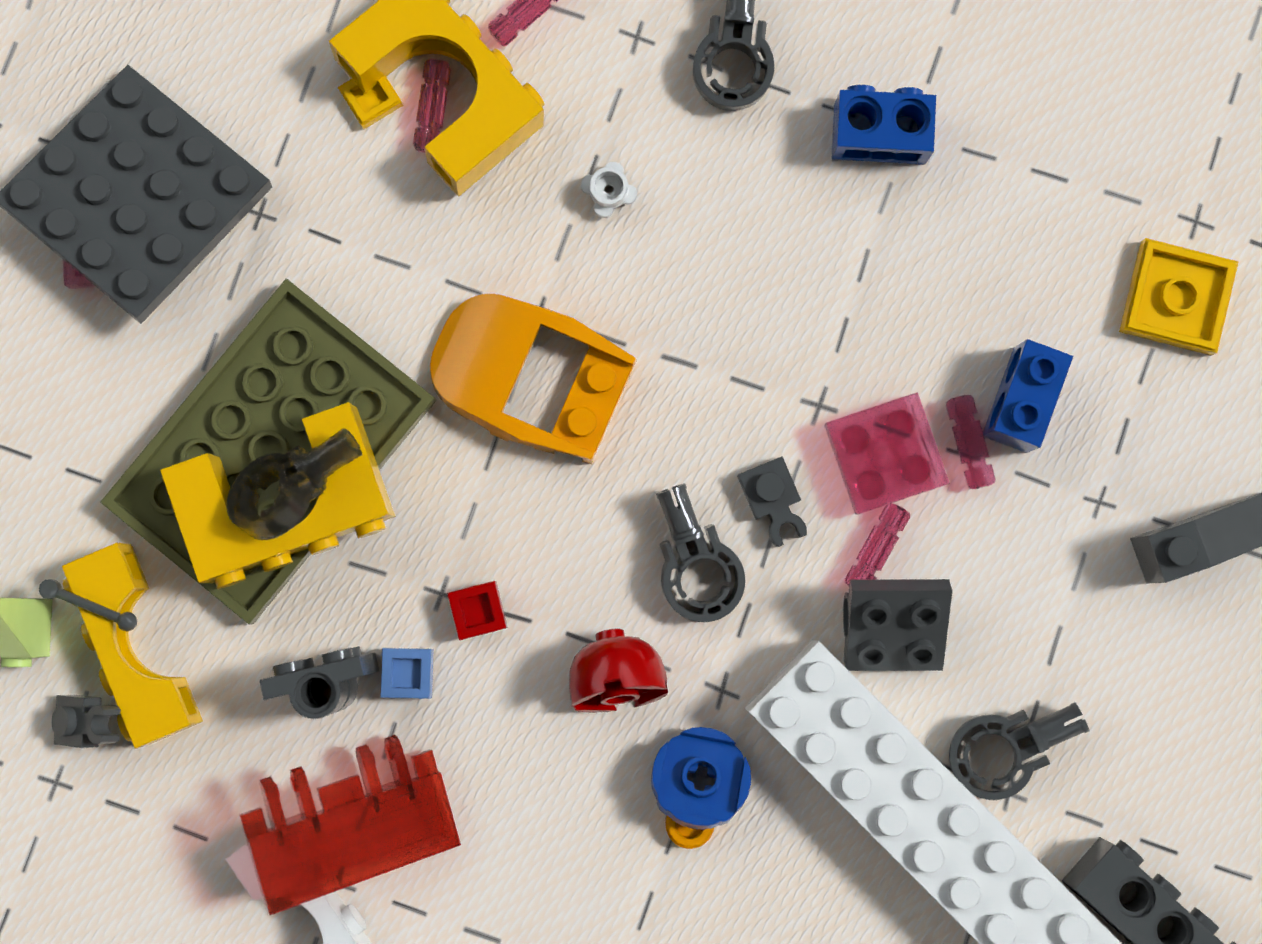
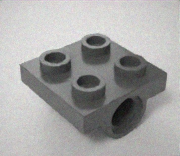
(896, 624)
(302, 681)

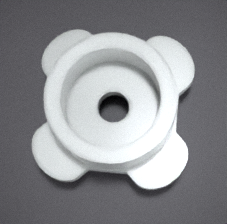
(612, 176)

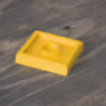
(1178, 296)

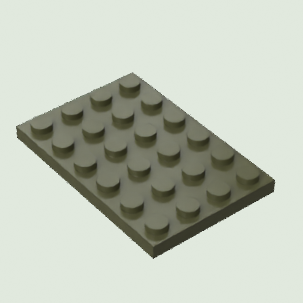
(252, 404)

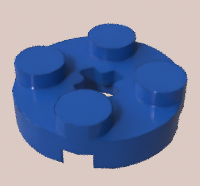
(724, 763)

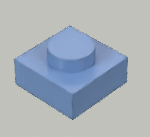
(407, 673)

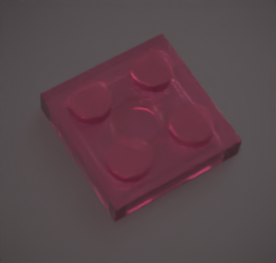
(886, 453)

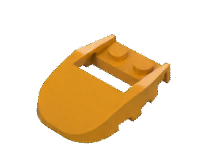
(484, 355)

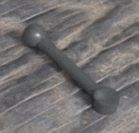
(52, 589)

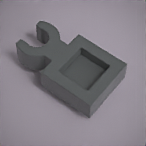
(770, 493)
(82, 721)

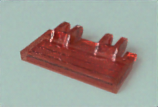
(353, 832)

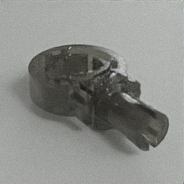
(300, 478)

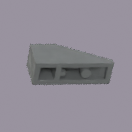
(1200, 541)

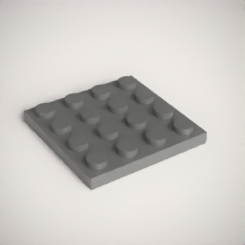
(133, 193)

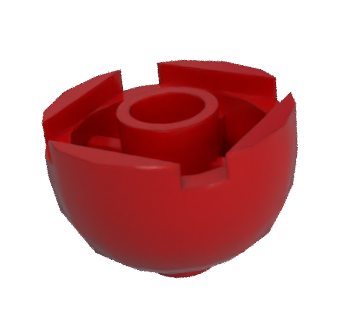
(616, 672)

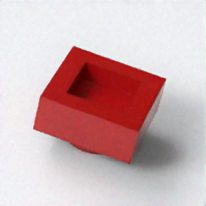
(477, 610)

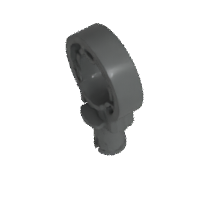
(740, 17)
(683, 529)
(1042, 732)

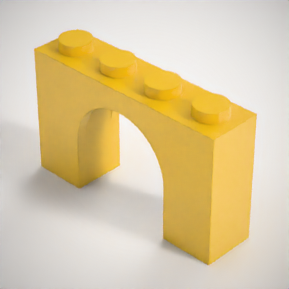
(502, 108)
(222, 551)

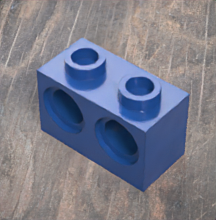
(884, 139)
(1027, 396)

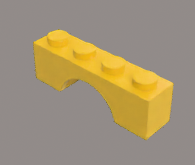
(149, 702)

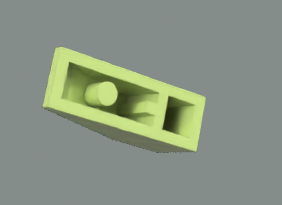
(24, 630)

